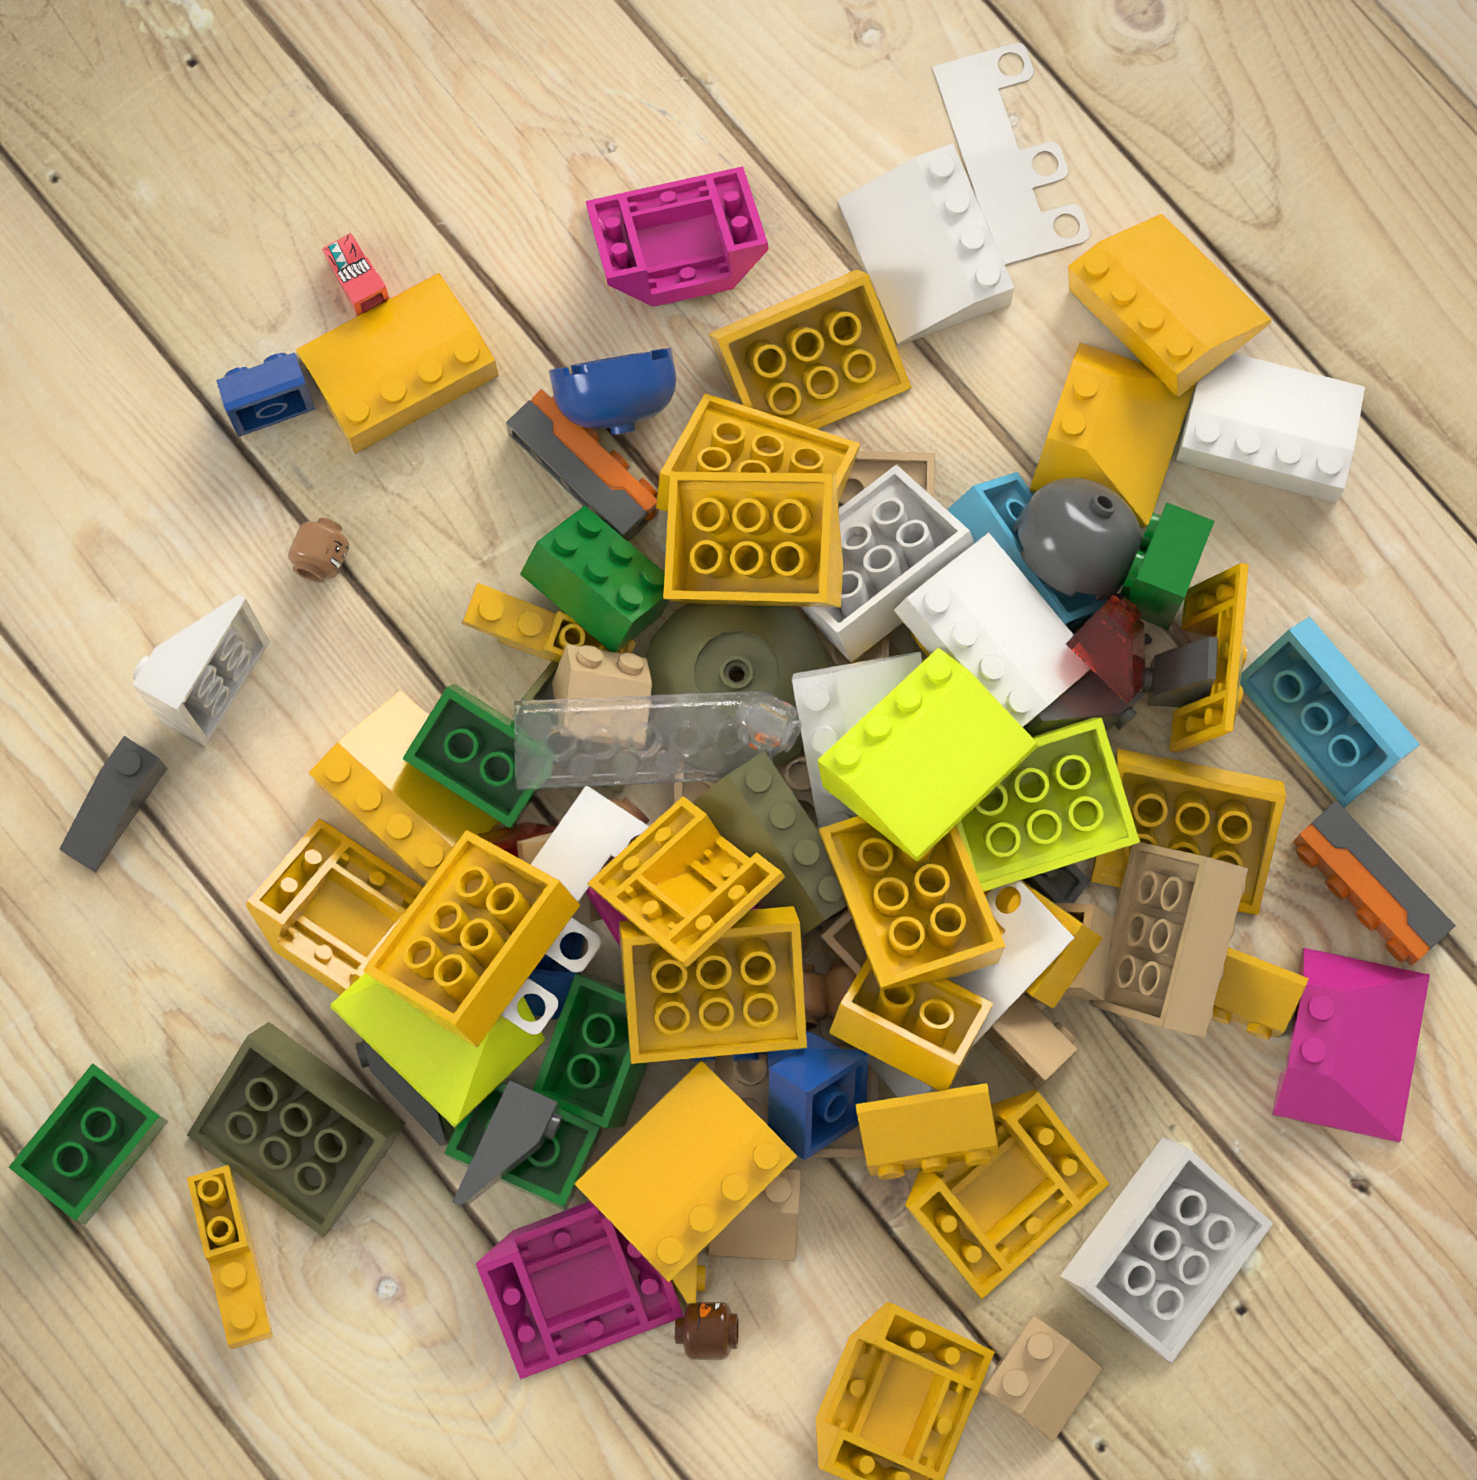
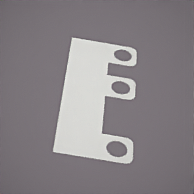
(996, 166)
(574, 855)
(1031, 944)

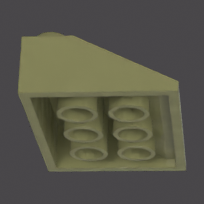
(295, 1128)

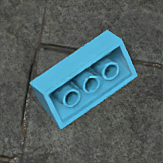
(993, 510)
(1327, 711)

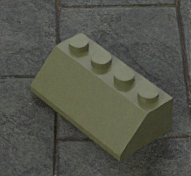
(763, 816)

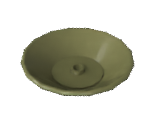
(709, 641)

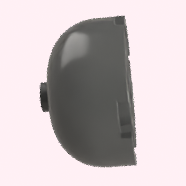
(1079, 537)

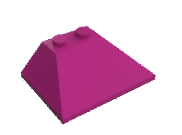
(679, 237)
(1352, 1045)
(571, 1289)

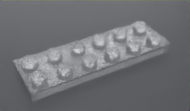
(628, 740)

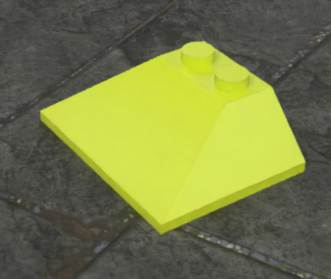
(431, 1058)

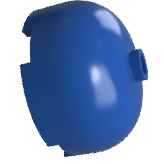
(615, 390)

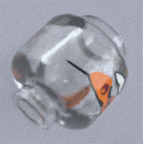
(767, 724)

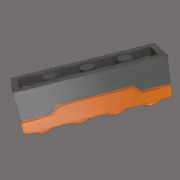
(583, 466)
(1372, 884)

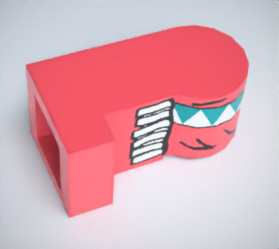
(355, 274)

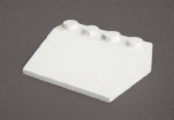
(927, 246)
(1273, 426)
(890, 547)
(996, 628)
(202, 669)
(831, 704)
(1167, 1248)

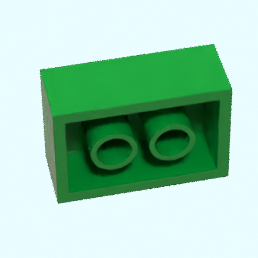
(1166, 563)
(597, 579)
(472, 754)
(590, 1055)
(88, 1144)
(549, 1170)

